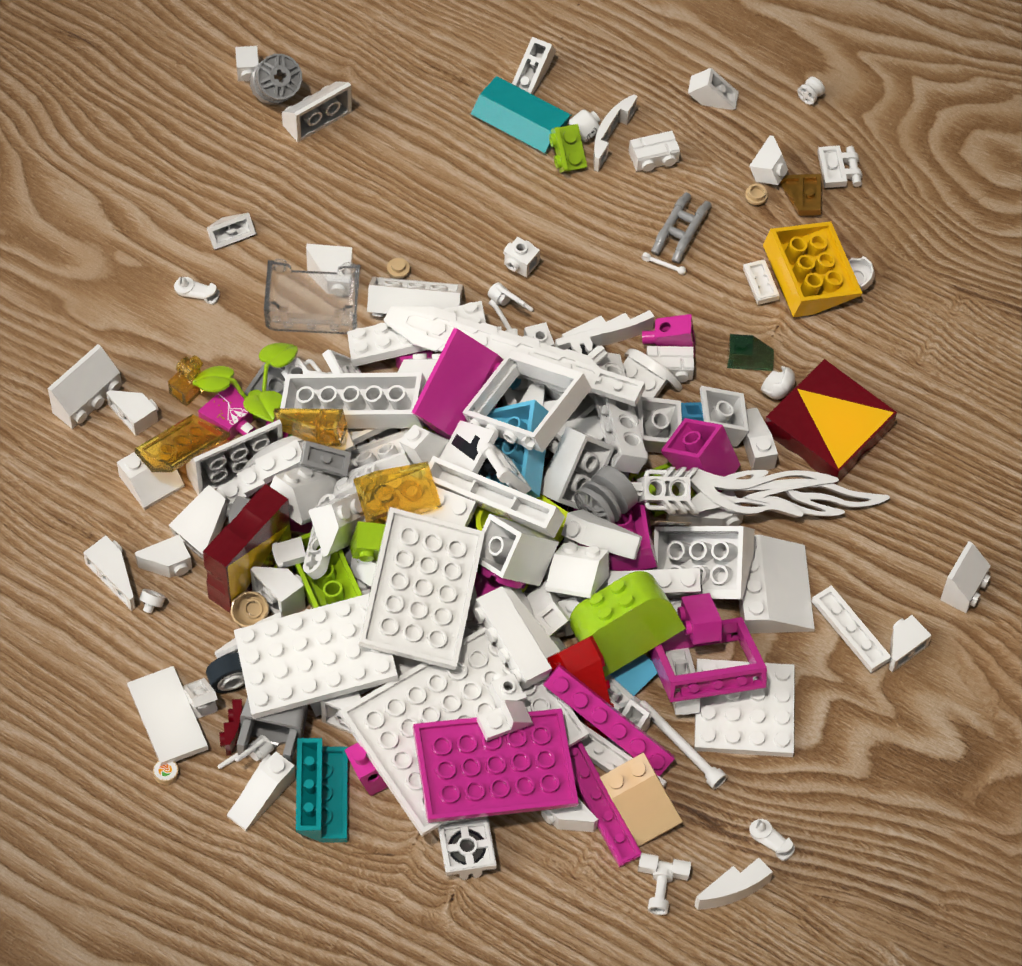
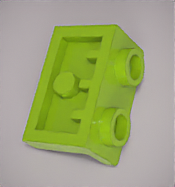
(568, 148)

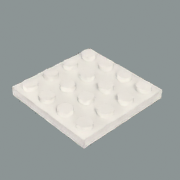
(751, 719)

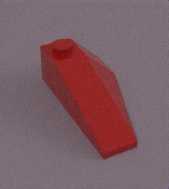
(586, 664)

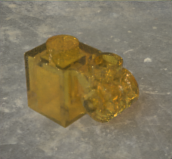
(181, 383)

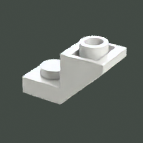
(547, 609)

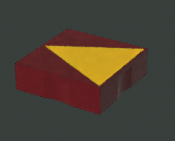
(830, 421)
(246, 544)

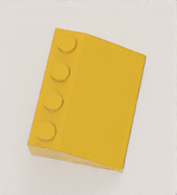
(811, 267)

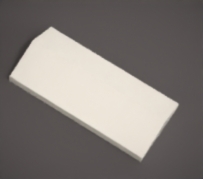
(548, 644)

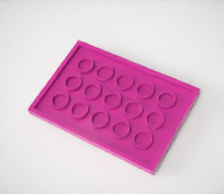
(502, 776)

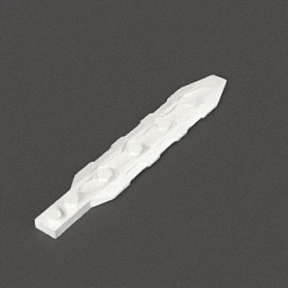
(433, 326)

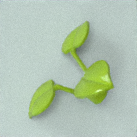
(257, 402)

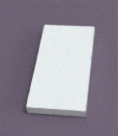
(167, 716)

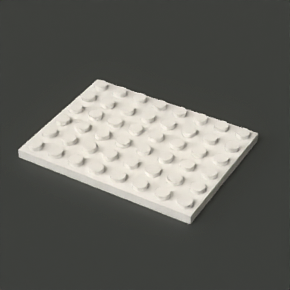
(431, 694)

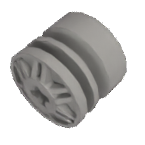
(271, 90)
(607, 494)

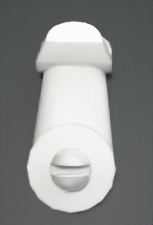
(188, 288)
(765, 834)

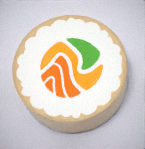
(165, 774)

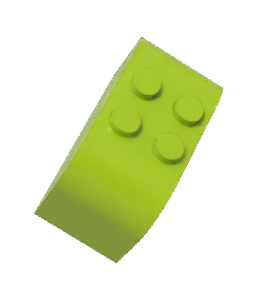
(626, 619)

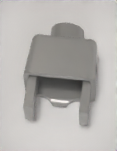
(278, 728)

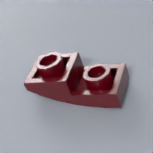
(232, 728)

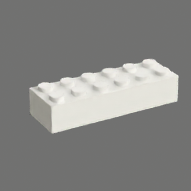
(366, 398)

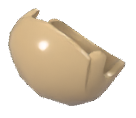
(249, 608)

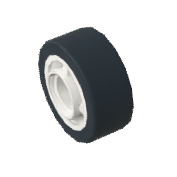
(226, 674)

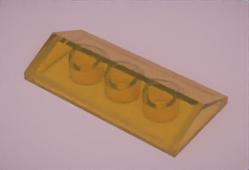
(180, 444)

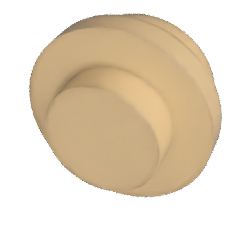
(756, 194)
(398, 268)

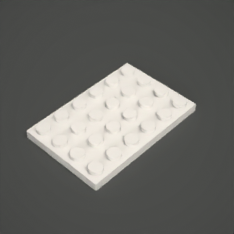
(422, 588)
(309, 658)

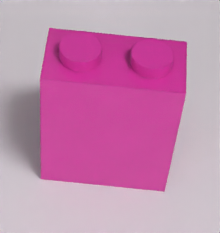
(701, 446)

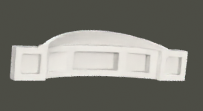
(270, 461)

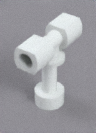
(663, 873)

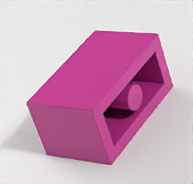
(700, 618)

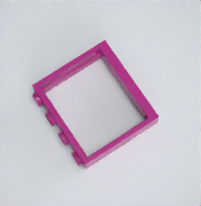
(713, 681)

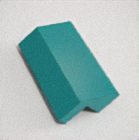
(519, 113)
(321, 791)

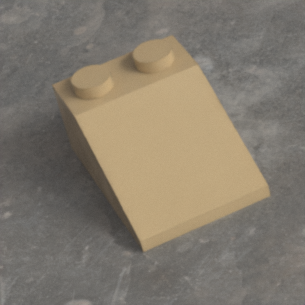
(641, 799)

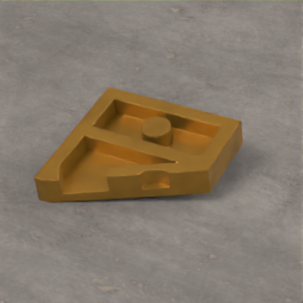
(804, 192)

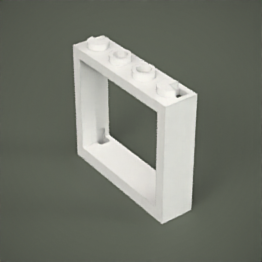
(502, 378)

